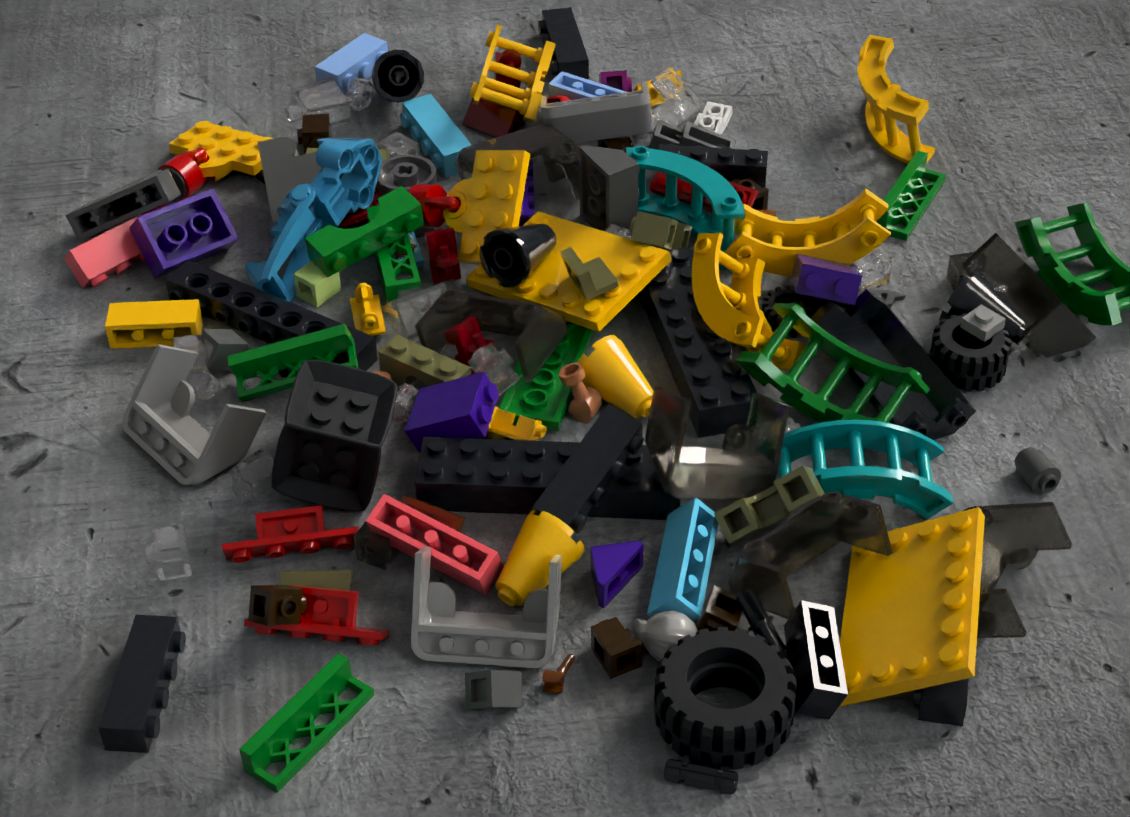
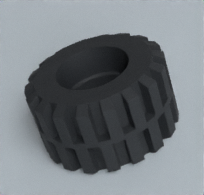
(967, 359)

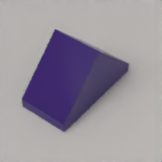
(614, 567)

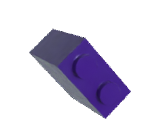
(825, 279)
(453, 409)

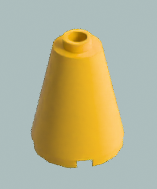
(617, 377)
(531, 554)

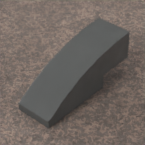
(689, 136)

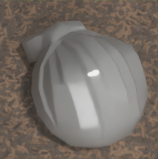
(663, 631)

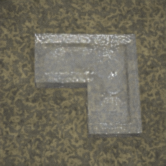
(679, 98)

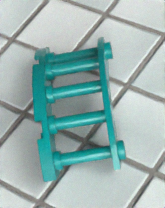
(704, 181)
(862, 481)

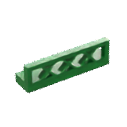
(901, 196)
(386, 263)
(289, 355)
(293, 721)

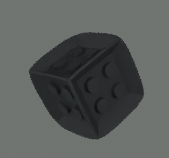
(333, 435)

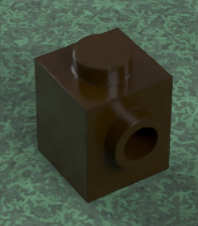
(314, 128)

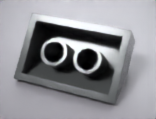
(607, 187)

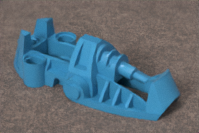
(316, 206)

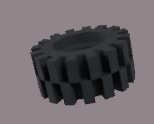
(785, 296)

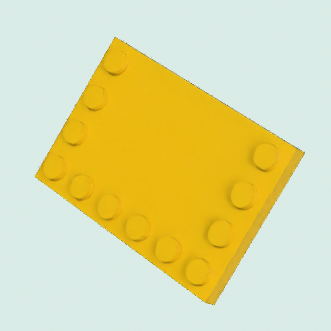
(551, 287)
(915, 611)

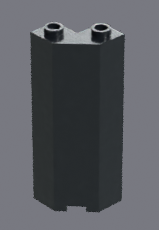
(880, 334)

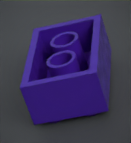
(183, 232)

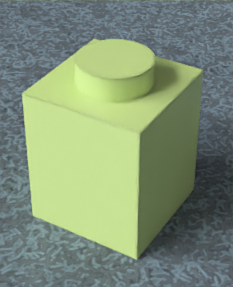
(314, 286)

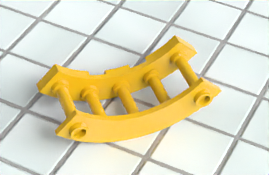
(508, 94)
(889, 103)
(837, 237)
(735, 310)

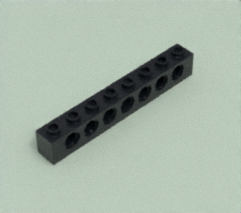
(257, 311)

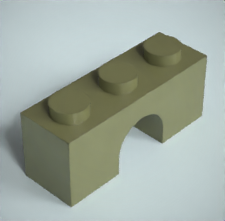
(659, 231)
(410, 361)
(759, 512)

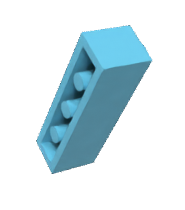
(434, 132)
(684, 560)

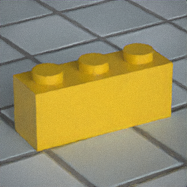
(152, 322)

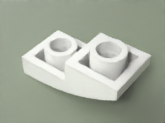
(714, 117)

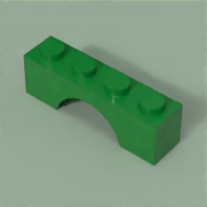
(338, 248)

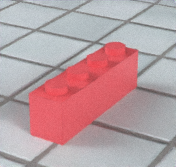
(105, 254)
(450, 550)

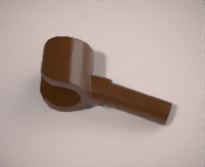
(555, 680)

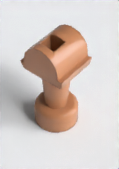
(586, 399)

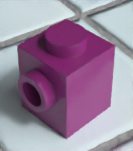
(616, 79)

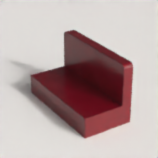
(492, 118)

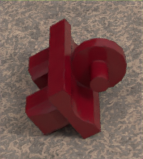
(508, 58)
(442, 255)
(467, 339)

